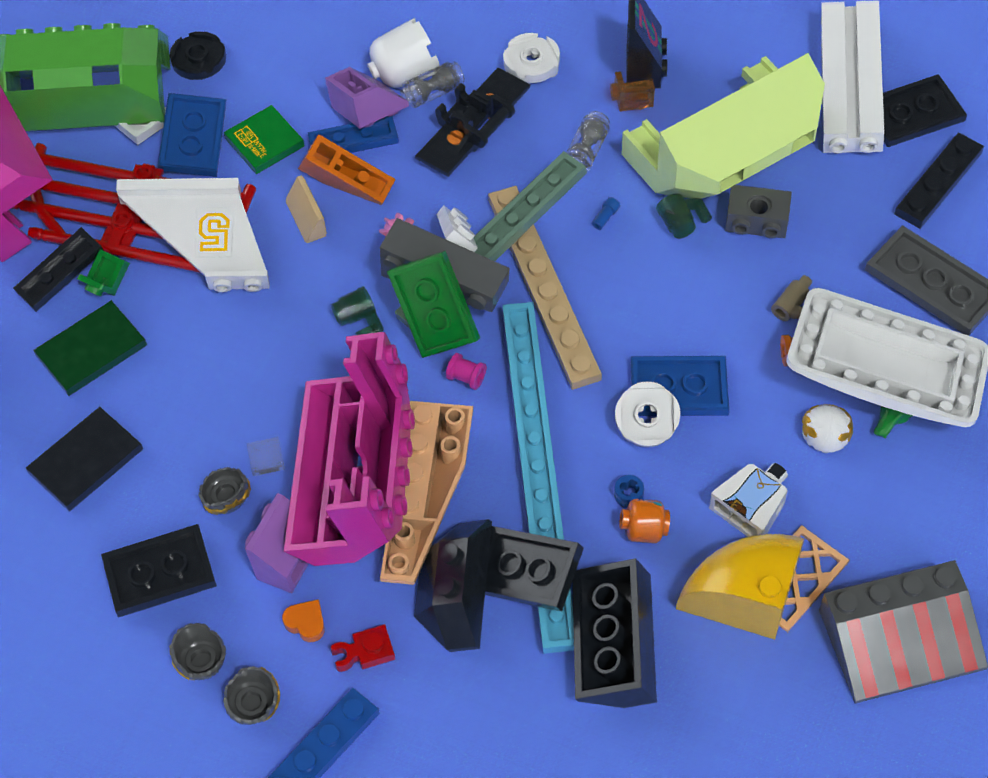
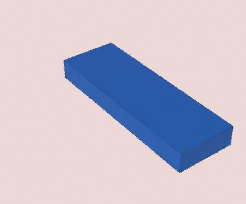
(359, 139)

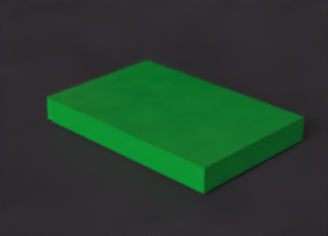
(433, 304)

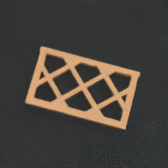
(823, 579)

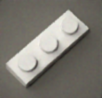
(456, 228)

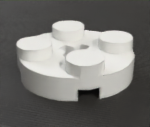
(536, 70)
(660, 401)

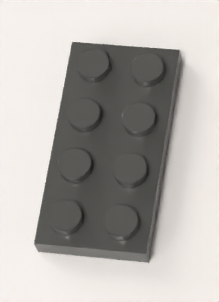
(932, 280)

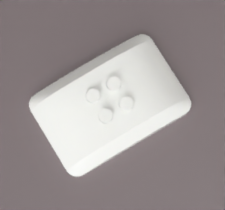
(889, 358)

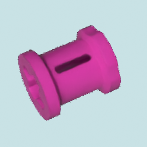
(466, 371)

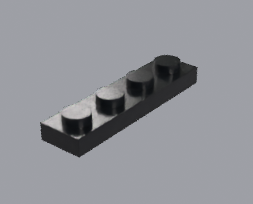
(939, 180)

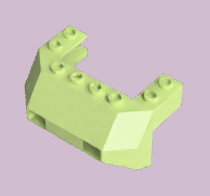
(732, 136)

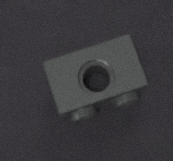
(758, 211)

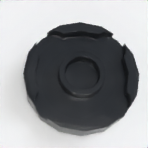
(198, 55)

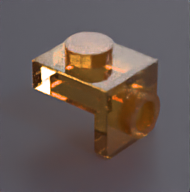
(632, 94)

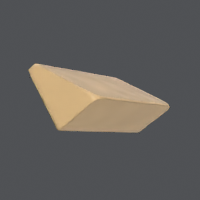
(305, 211)

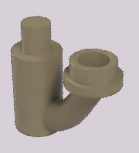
(789, 302)

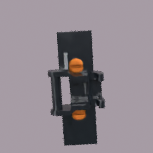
(461, 123)

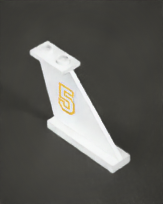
(204, 225)

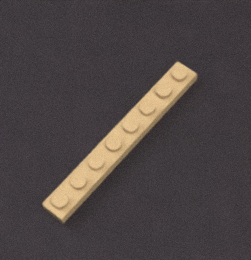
(550, 301)

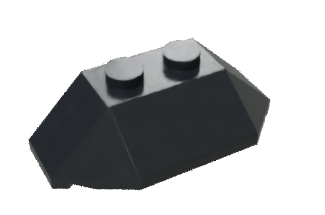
(454, 586)

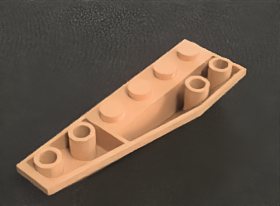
(435, 469)

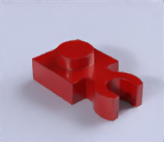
(369, 647)

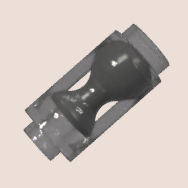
(444, 78)
(592, 130)

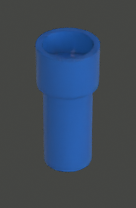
(608, 209)

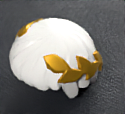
(827, 428)

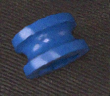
(624, 483)

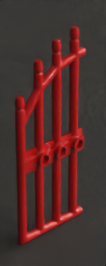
(120, 227)

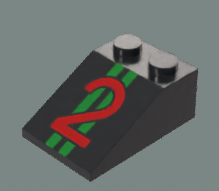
(644, 45)

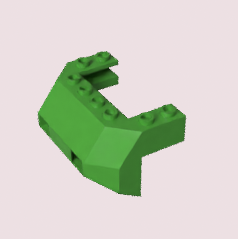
(64, 80)

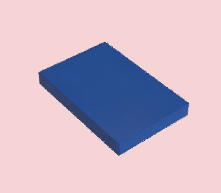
(192, 134)
(695, 382)

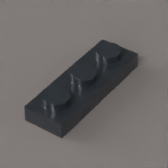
(58, 269)

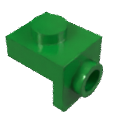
(105, 274)

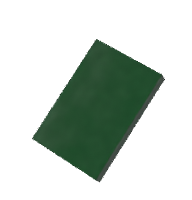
(90, 348)

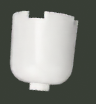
(401, 54)

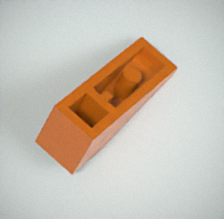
(345, 171)

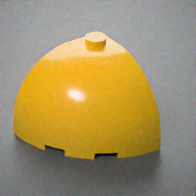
(745, 583)

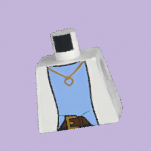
(751, 498)

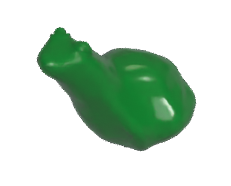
(888, 419)

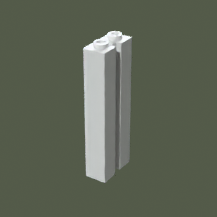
(852, 77)

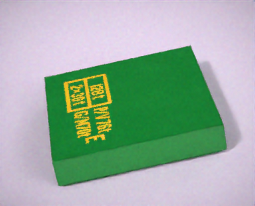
(264, 139)

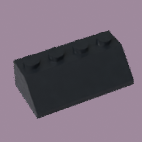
(614, 635)

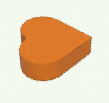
(306, 620)

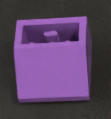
(362, 97)
(266, 548)

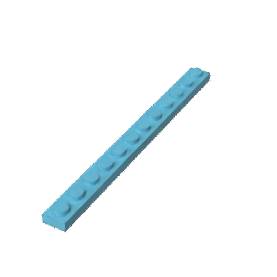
(536, 455)

